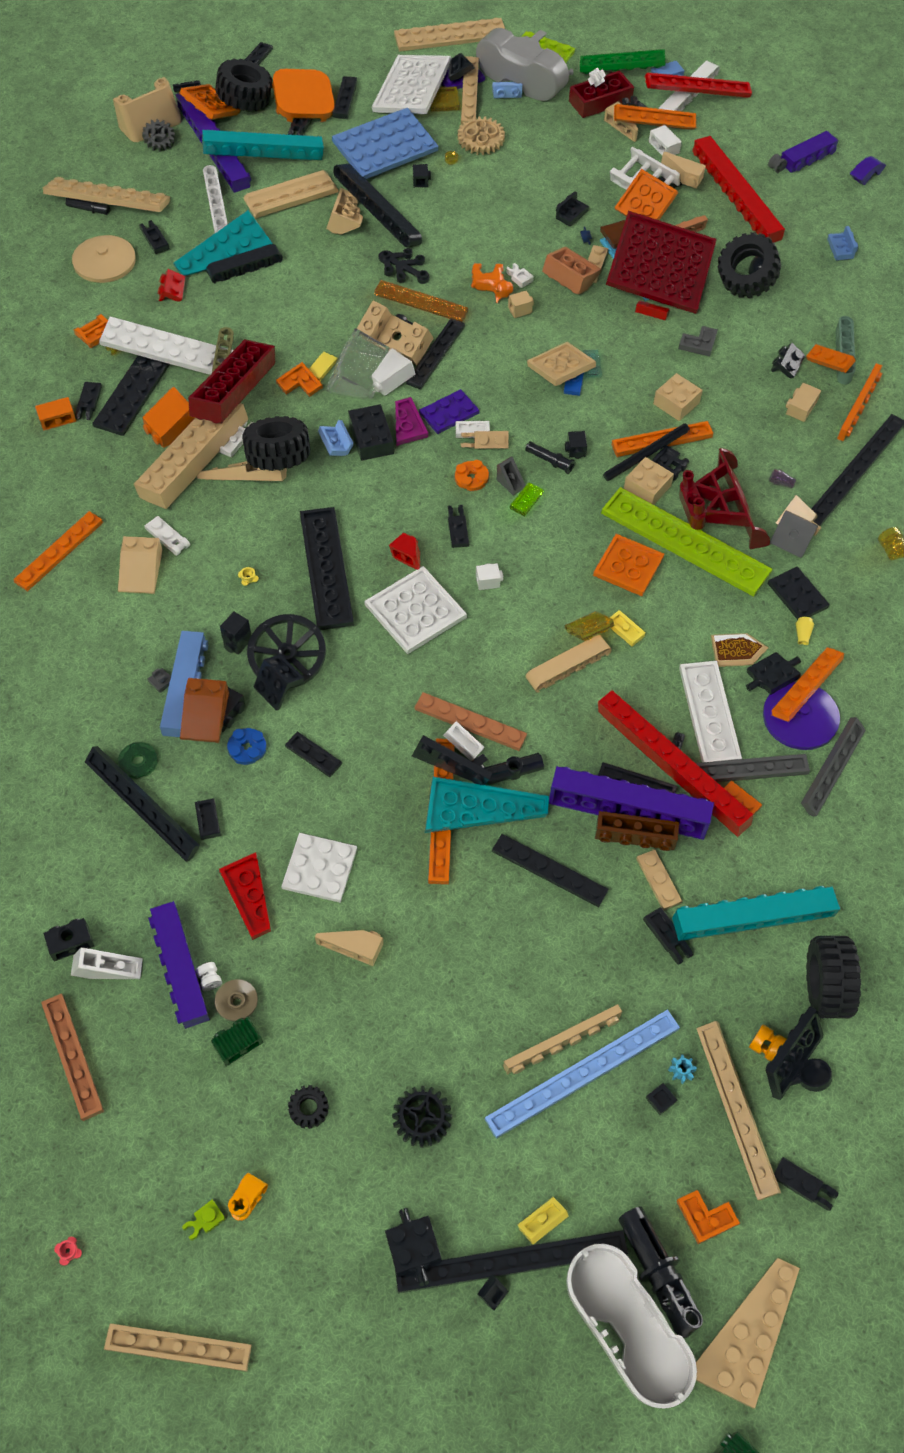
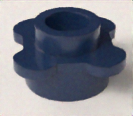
(586, 236)

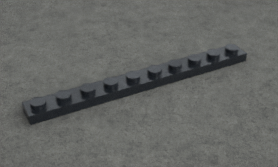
(857, 468)
(508, 1261)

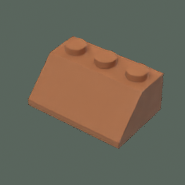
(570, 270)

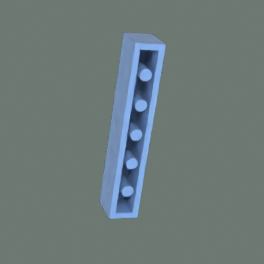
(186, 665)

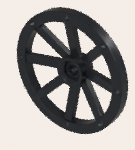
(288, 647)

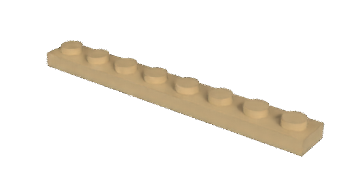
(738, 1111)

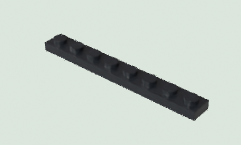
(142, 803)

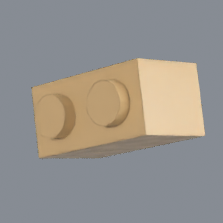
(803, 402)

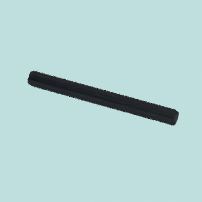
(646, 452)

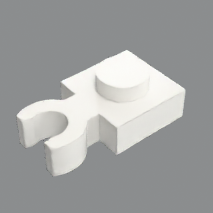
(520, 277)

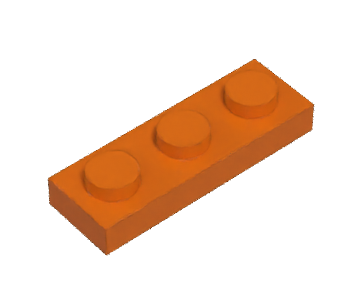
(830, 358)

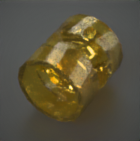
(893, 542)

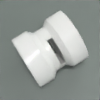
(208, 976)

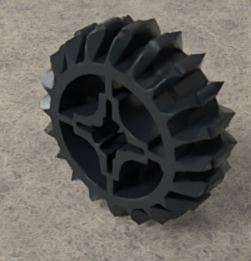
(412, 1112)

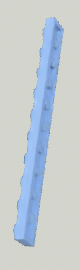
(581, 1074)

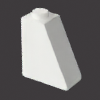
(392, 372)

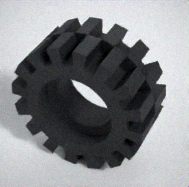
(302, 1095)

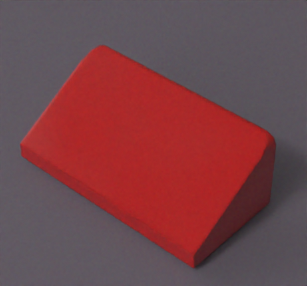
(652, 310)

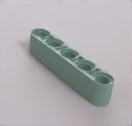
(845, 344)

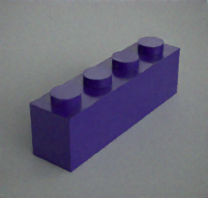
(810, 151)

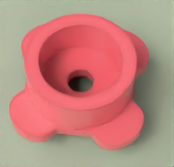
(61, 1249)

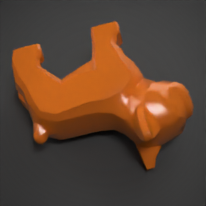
(491, 281)

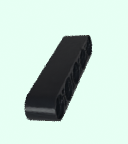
(243, 263)

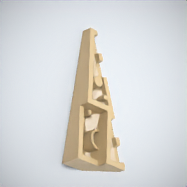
(242, 471)

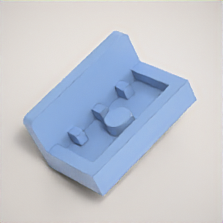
(507, 90)
(336, 439)

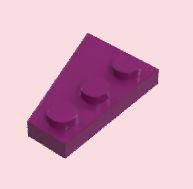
(408, 422)

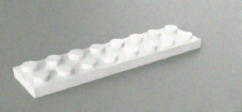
(159, 345)

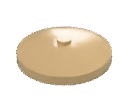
(103, 259)

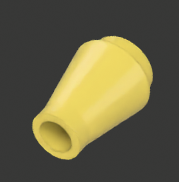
(804, 629)

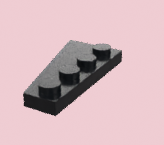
(446, 759)

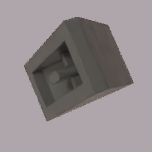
(509, 476)

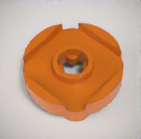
(471, 467)

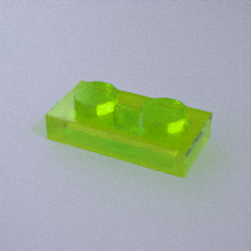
(526, 499)

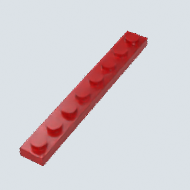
(698, 85)

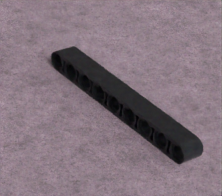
(377, 205)

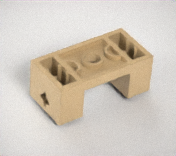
(383, 326)

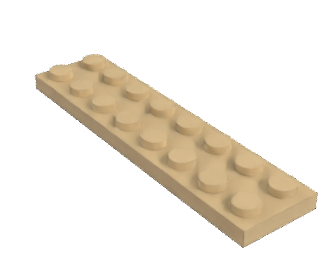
(445, 34)
(108, 195)

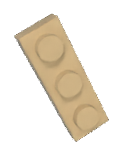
(597, 257)
(659, 880)

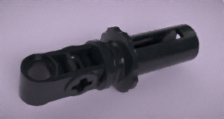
(661, 1272)

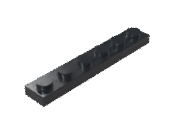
(550, 870)

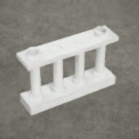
(621, 179)

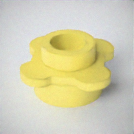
(247, 572)

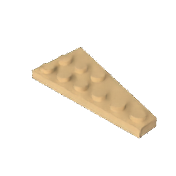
(743, 1348)

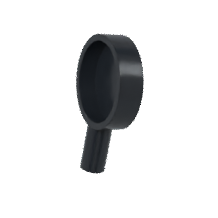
(814, 1075)

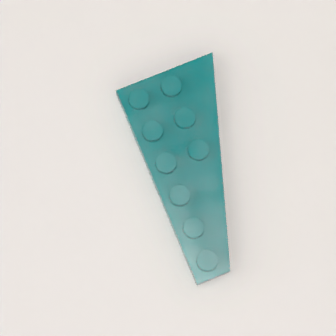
(235, 238)
(467, 804)

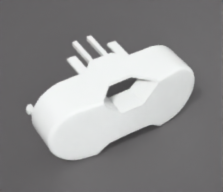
(654, 1360)

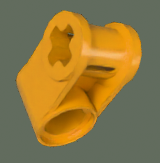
(248, 1194)

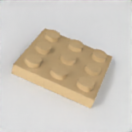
(561, 363)

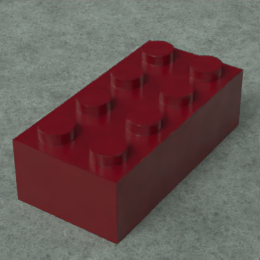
(592, 100)

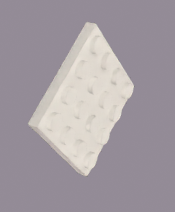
(415, 609)

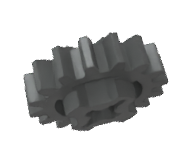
(158, 135)

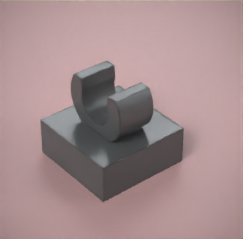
(159, 679)

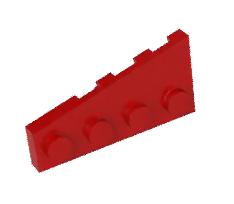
(247, 892)

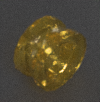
(451, 157)

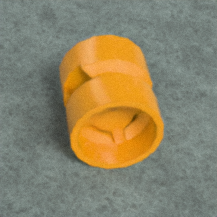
(758, 1042)

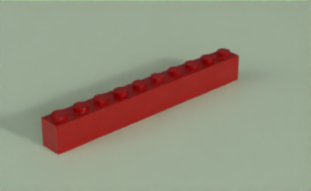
(737, 189)
(675, 762)

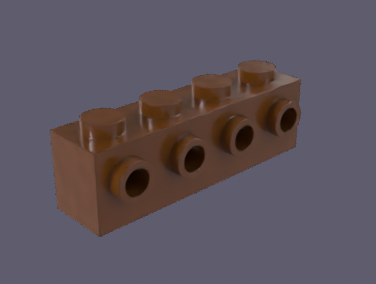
(636, 831)

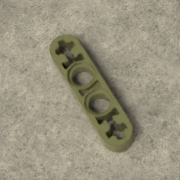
(219, 353)

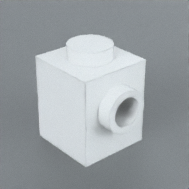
(488, 576)

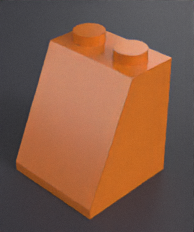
(167, 418)

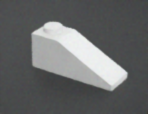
(105, 965)

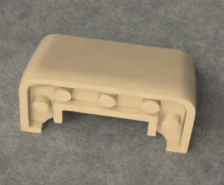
(154, 105)

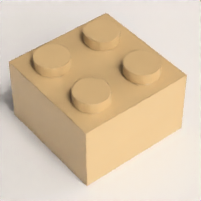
(677, 397)
(649, 481)

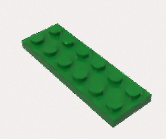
(623, 60)

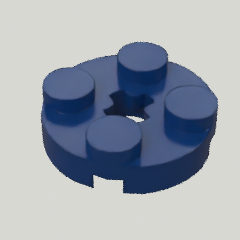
(241, 737)

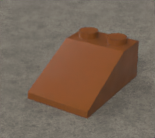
(204, 710)

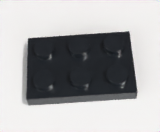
(798, 593)

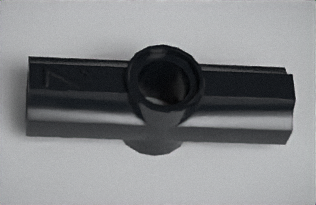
(524, 766)

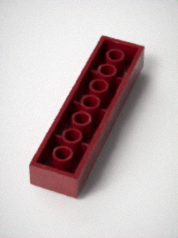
(231, 381)

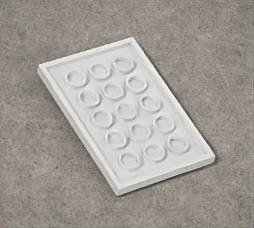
(412, 83)

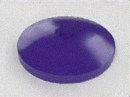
(810, 727)

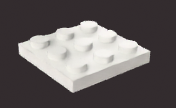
(319, 867)

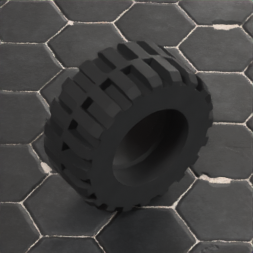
(243, 85)
(740, 249)
(276, 443)
(833, 976)

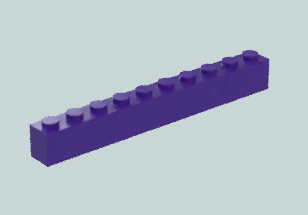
(228, 165)

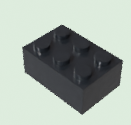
(371, 432)

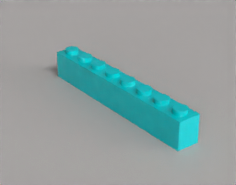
(262, 145)
(755, 913)

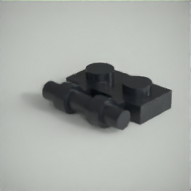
(669, 457)

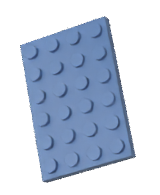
(385, 143)

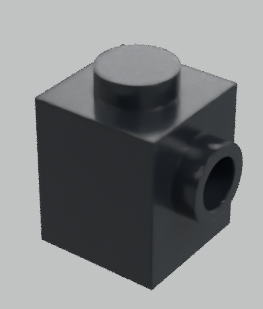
(421, 175)
(576, 444)

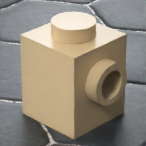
(520, 304)

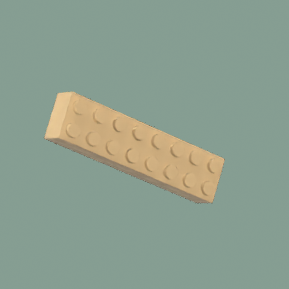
(187, 458)

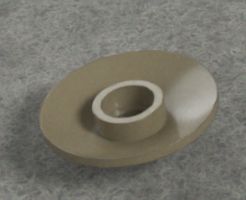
(229, 993)

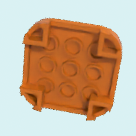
(303, 94)

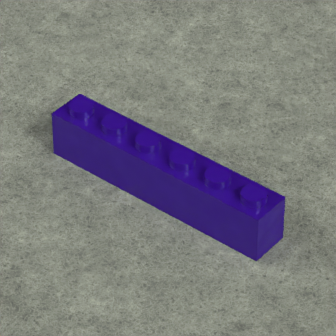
(179, 965)

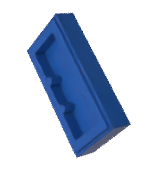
(574, 385)

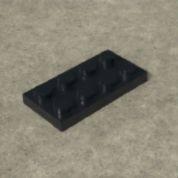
(794, 1053)

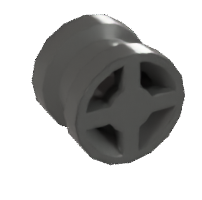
(777, 163)

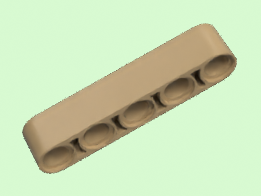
(568, 662)

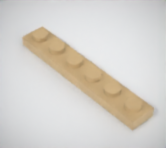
(469, 93)
(555, 1044)
(178, 1347)

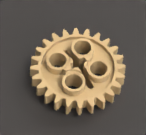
(481, 135)

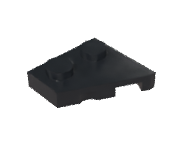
(459, 66)

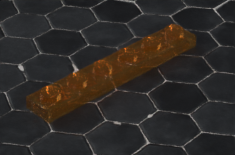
(421, 301)

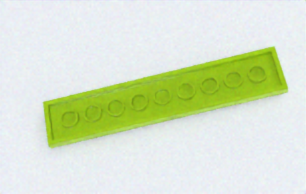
(687, 542)

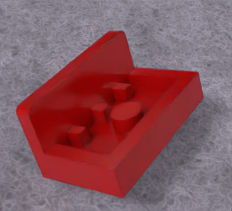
(171, 286)

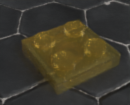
(446, 99)
(589, 626)

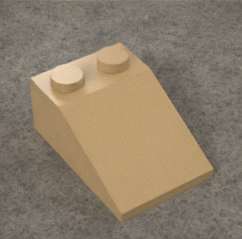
(139, 564)

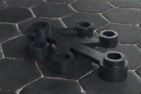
(388, 257)

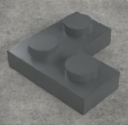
(700, 345)

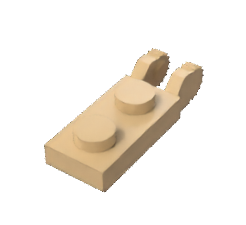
(487, 439)

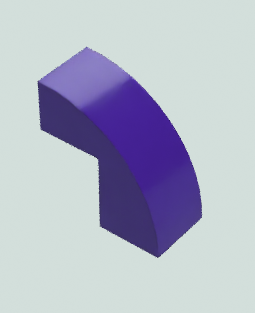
(866, 169)

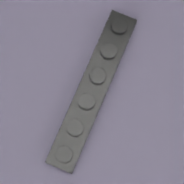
(833, 766)
(756, 768)

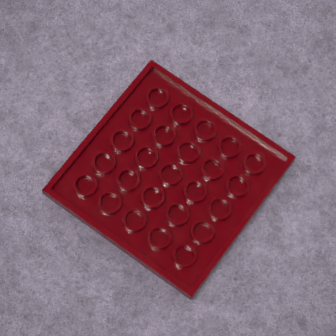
(661, 262)

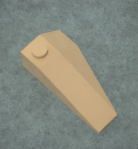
(345, 214)

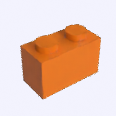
(55, 413)

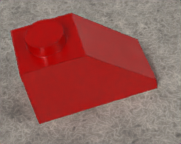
(406, 550)

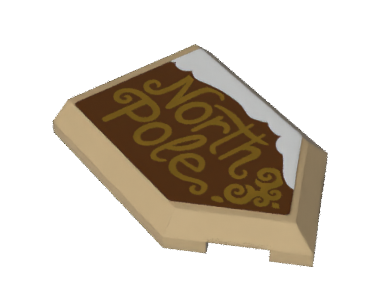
(736, 649)

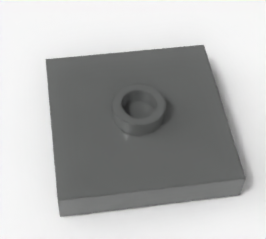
(793, 534)

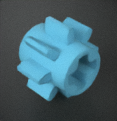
(687, 1065)

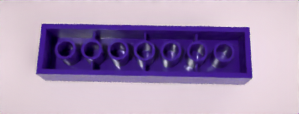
(600, 793)

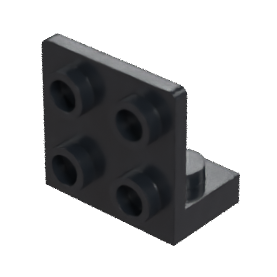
(275, 678)

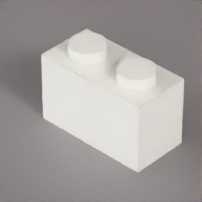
(665, 140)

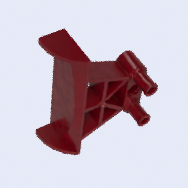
(693, 495)

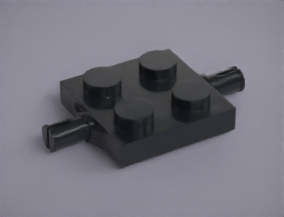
(773, 673)
(413, 1246)

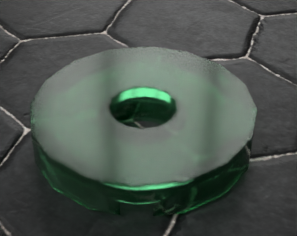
(135, 750)

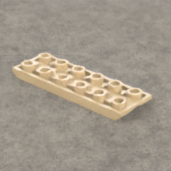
(290, 193)

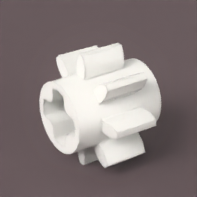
(596, 77)

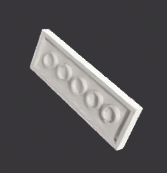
(709, 712)

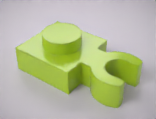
(206, 1218)

